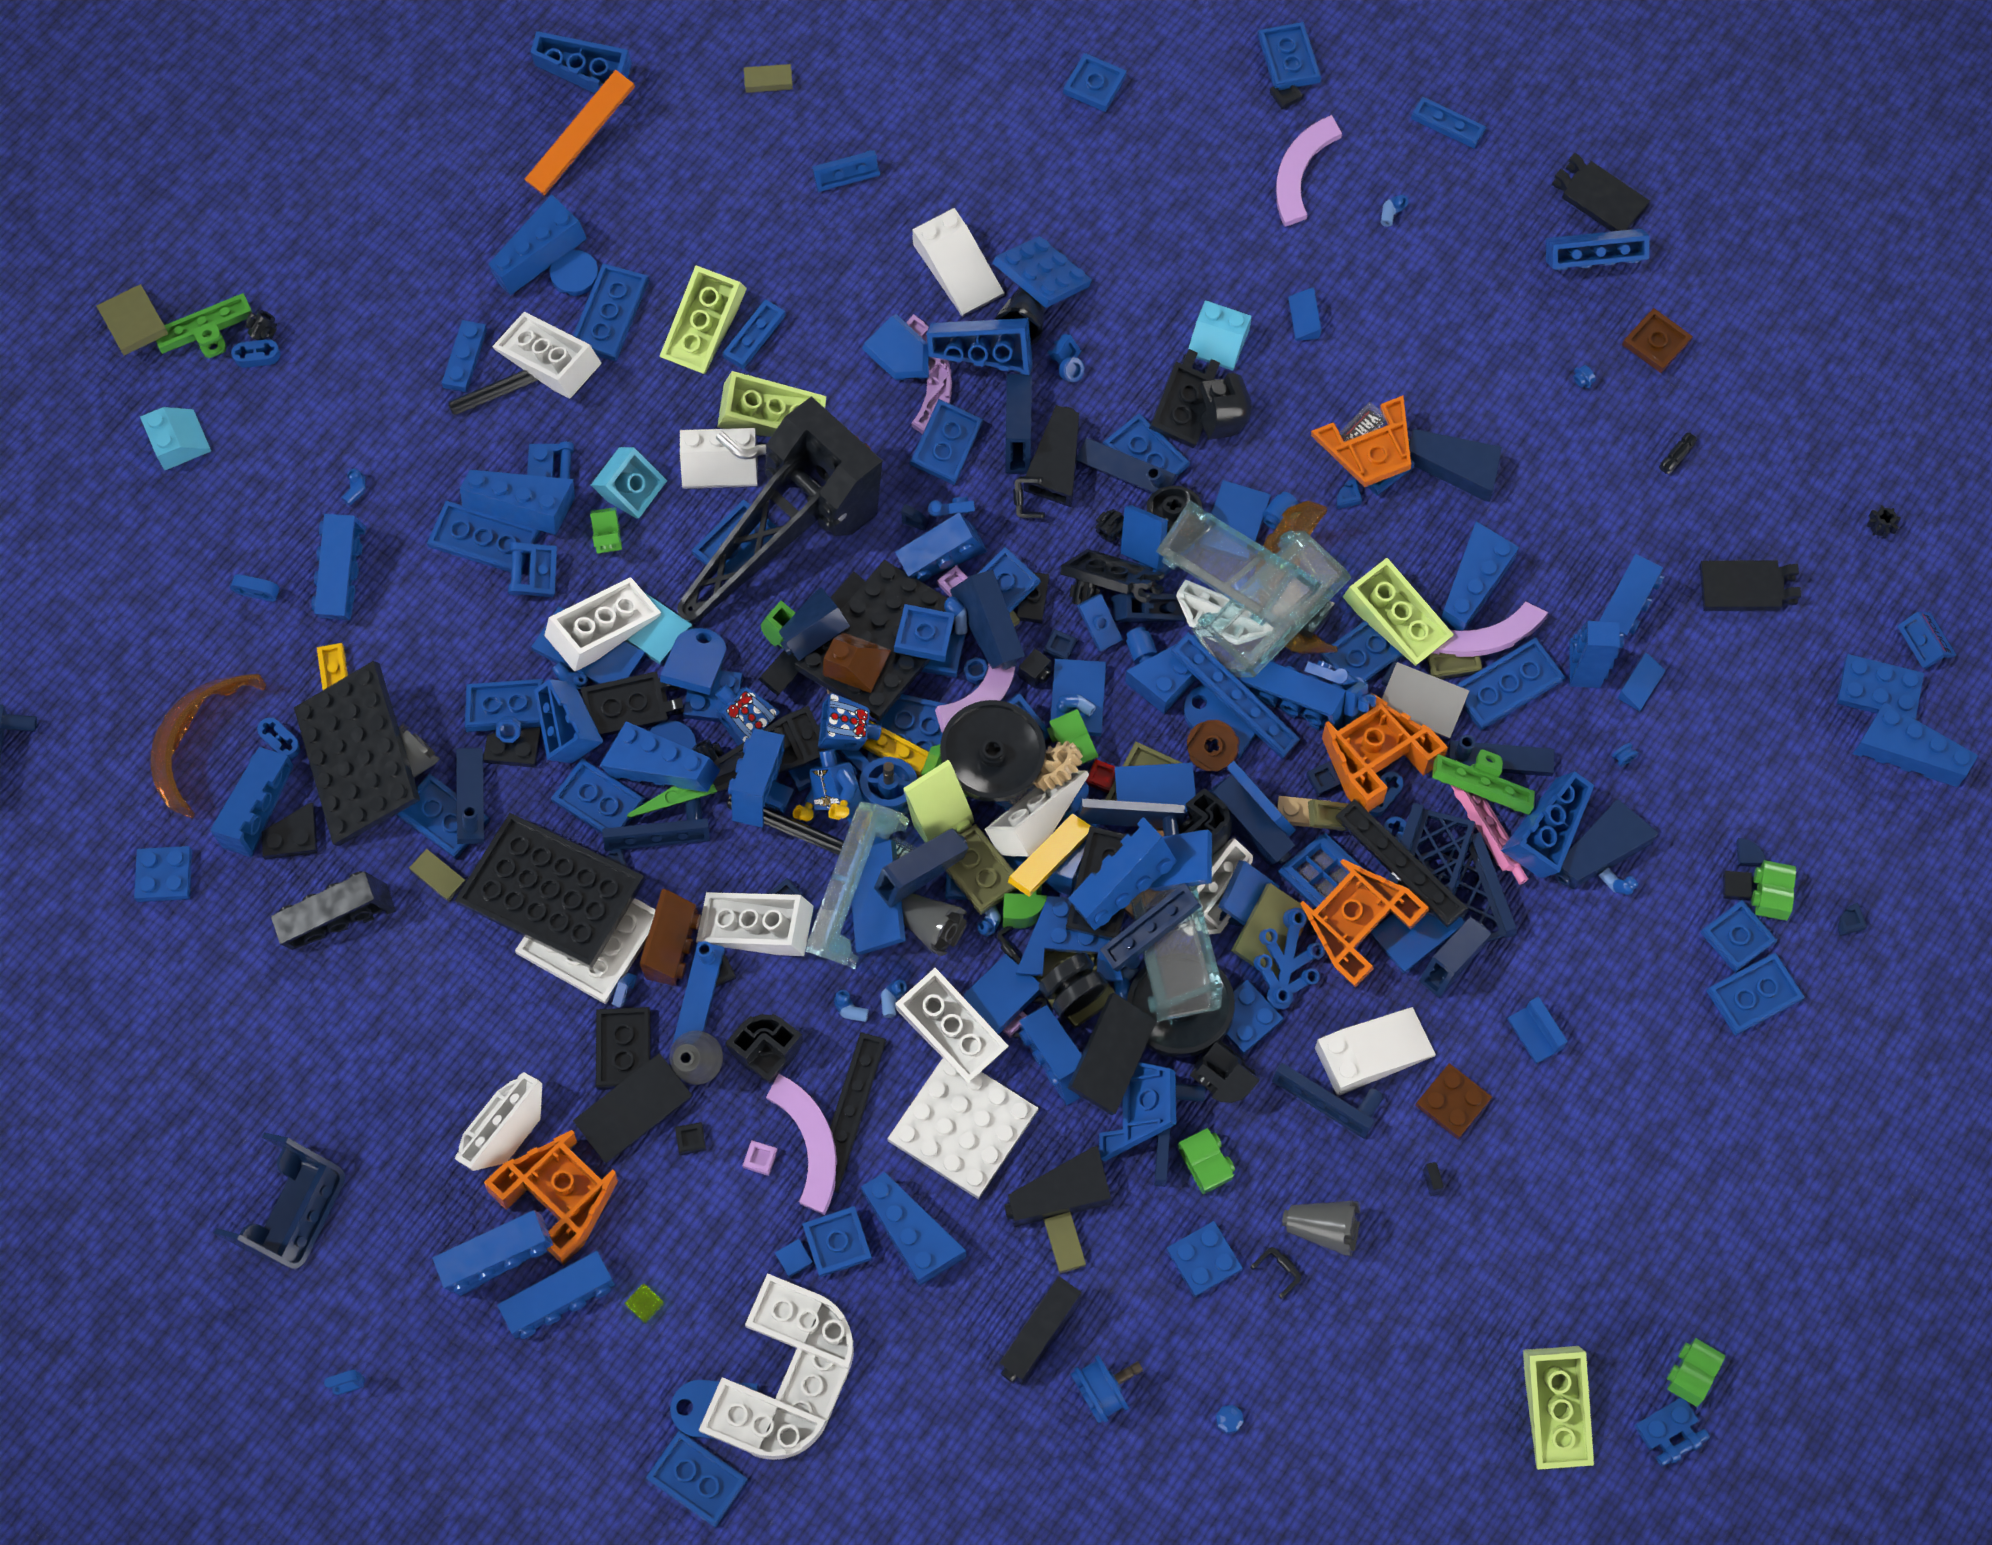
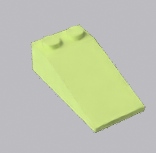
(702, 319)
(759, 403)
(1397, 612)
(938, 803)
(1559, 1406)

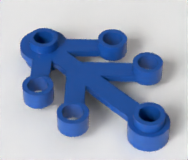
(1286, 962)

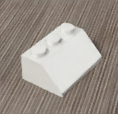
(711, 465)

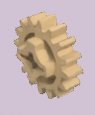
(1058, 765)

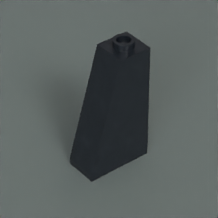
(1056, 458)
(1070, 1188)
(1040, 1331)

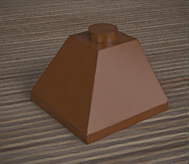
(855, 661)

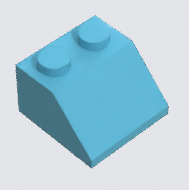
(1220, 334)
(175, 435)
(629, 481)

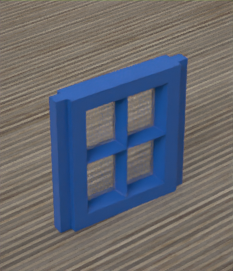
(1317, 869)

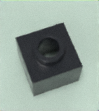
(1035, 668)

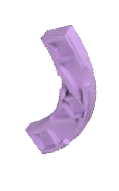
(1294, 164)
(939, 381)
(1496, 637)
(992, 688)
(818, 1141)

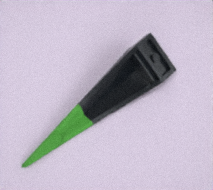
(800, 748)

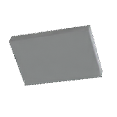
(1425, 699)

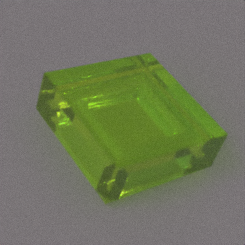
(644, 1303)

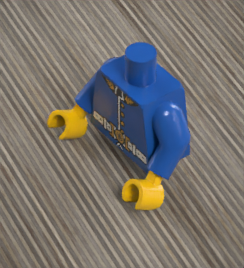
(832, 789)

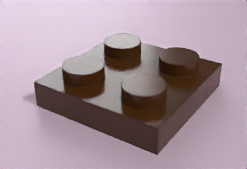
(1657, 340)
(1453, 1101)

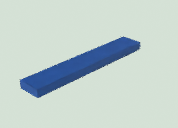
(1235, 695)

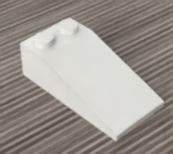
(957, 262)
(548, 354)
(600, 623)
(1033, 818)
(756, 922)
(950, 1025)
(1373, 1050)

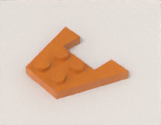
(1376, 453)

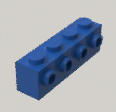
(1597, 248)

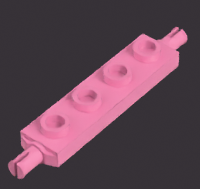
(1491, 831)

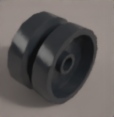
(1170, 502)
(1073, 985)

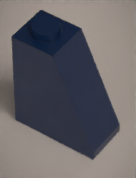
(812, 625)
(1454, 956)

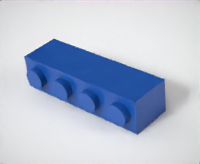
(556, 1295)

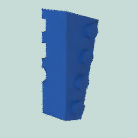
(578, 60)
(536, 245)
(983, 342)
(519, 498)
(337, 566)
(1480, 571)
(1593, 653)
(1299, 695)
(1914, 747)
(654, 759)
(252, 802)
(1548, 831)
(1123, 875)
(914, 1233)
(492, 1253)

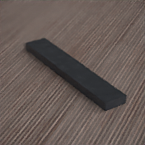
(783, 670)
(1401, 863)
(854, 1099)

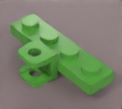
(206, 326)
(1484, 781)

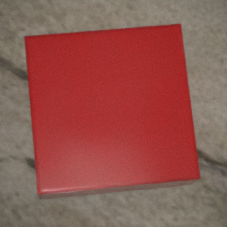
(1101, 776)

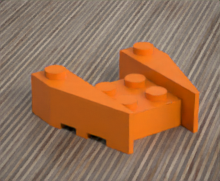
(1374, 743)
(1354, 912)
(562, 1186)

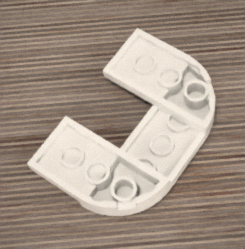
(810, 1387)

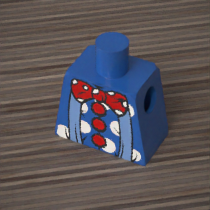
(743, 712)
(845, 725)

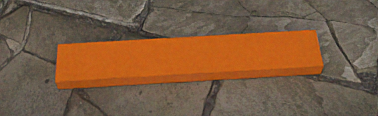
(579, 132)

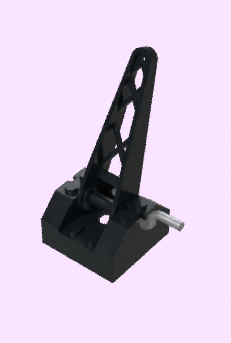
(807, 453)

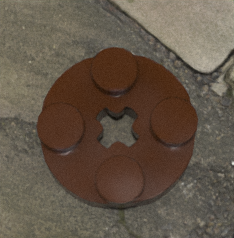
(1227, 744)

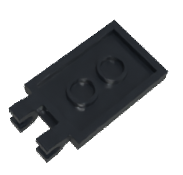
(1600, 194)
(1181, 401)
(1114, 574)
(1747, 585)
(632, 699)

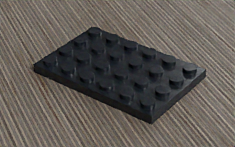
(875, 617)
(356, 753)
(550, 890)

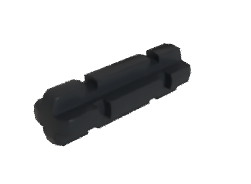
(1677, 453)

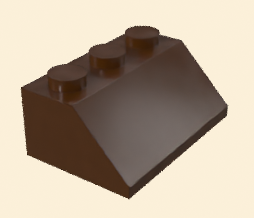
(669, 939)

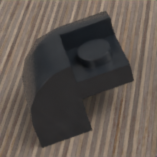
(1226, 405)
(1208, 813)
(765, 1045)
(1224, 1073)

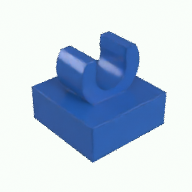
(1064, 348)
(1358, 699)

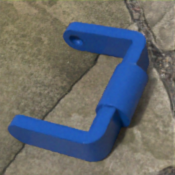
(345, 1382)

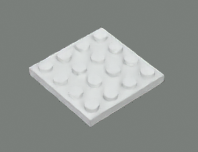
(612, 963)
(963, 1127)

